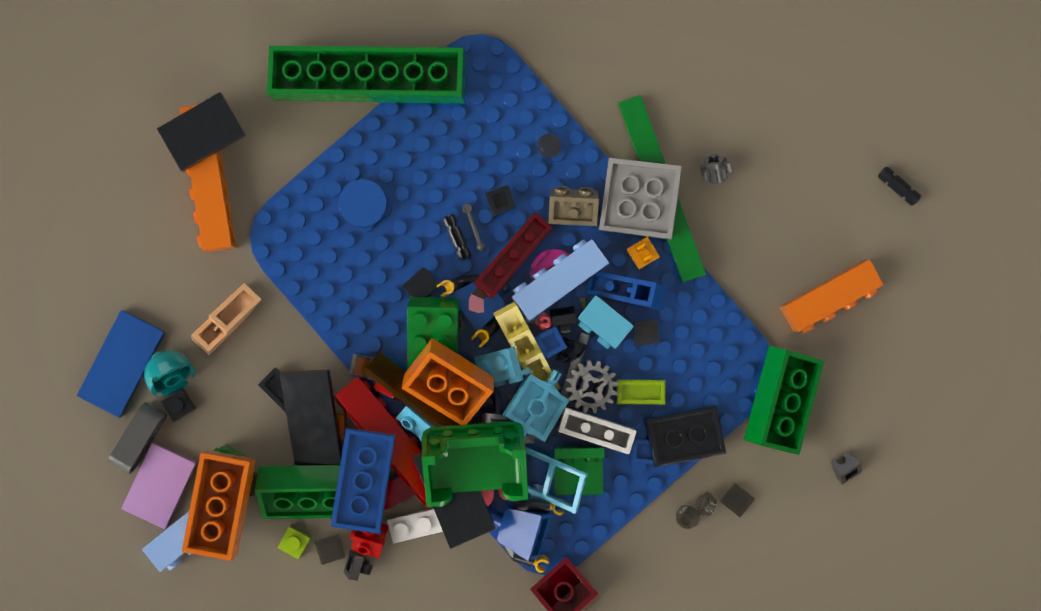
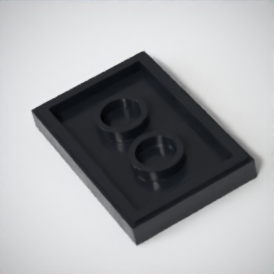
(201, 132)
(685, 436)

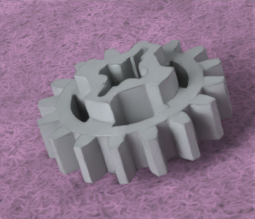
(596, 395)

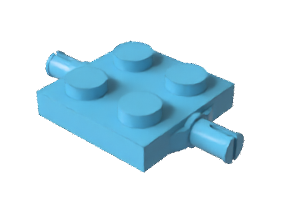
(537, 405)

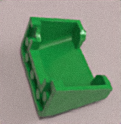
(474, 460)

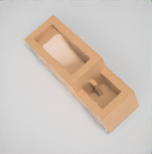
(225, 319)

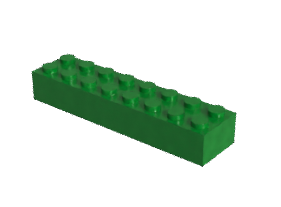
(367, 74)

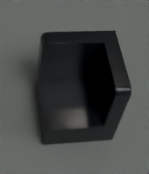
(421, 284)

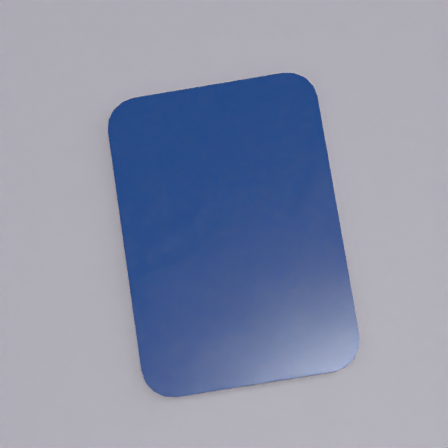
(449, 156)

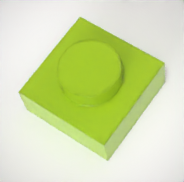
(294, 542)

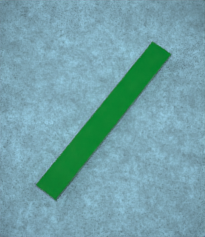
(648, 150)

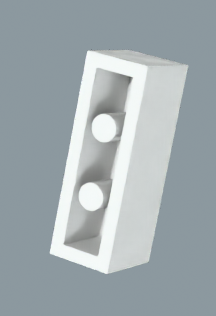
(596, 430)

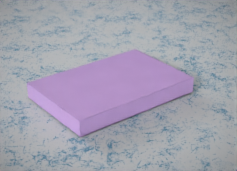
(159, 485)

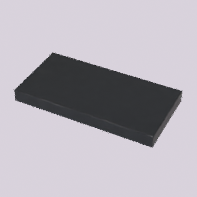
(311, 417)
(463, 516)

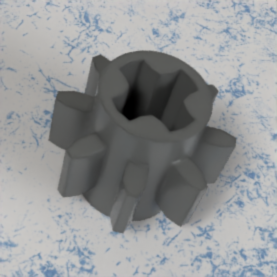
(715, 169)

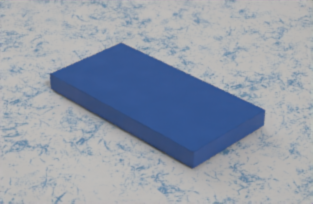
(120, 363)
(363, 480)

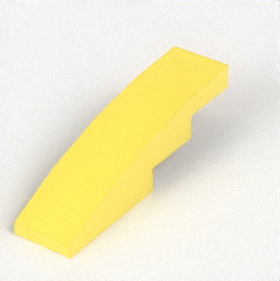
(521, 338)

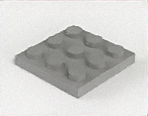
(640, 198)

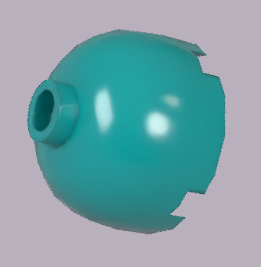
(167, 372)

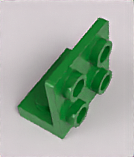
(584, 458)

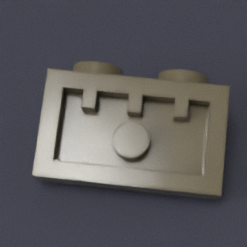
(573, 206)

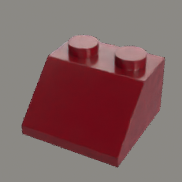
(565, 589)

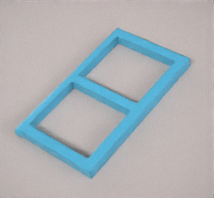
(544, 495)

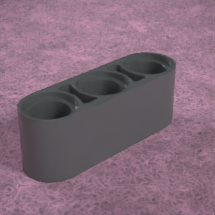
(137, 437)

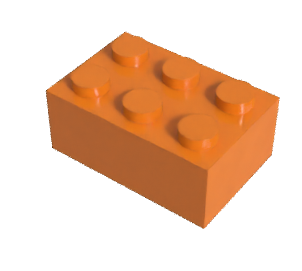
(448, 382)

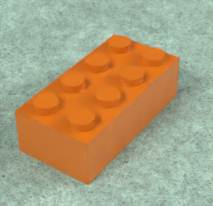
(218, 505)

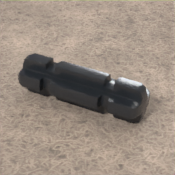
(899, 186)
(457, 237)

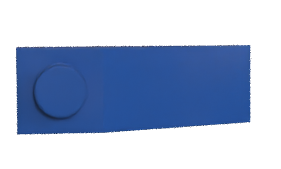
(627, 290)

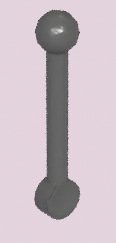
(467, 208)

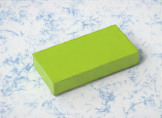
(640, 392)

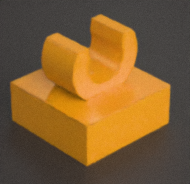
(642, 253)

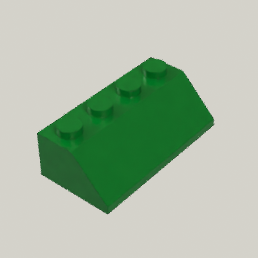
(296, 491)

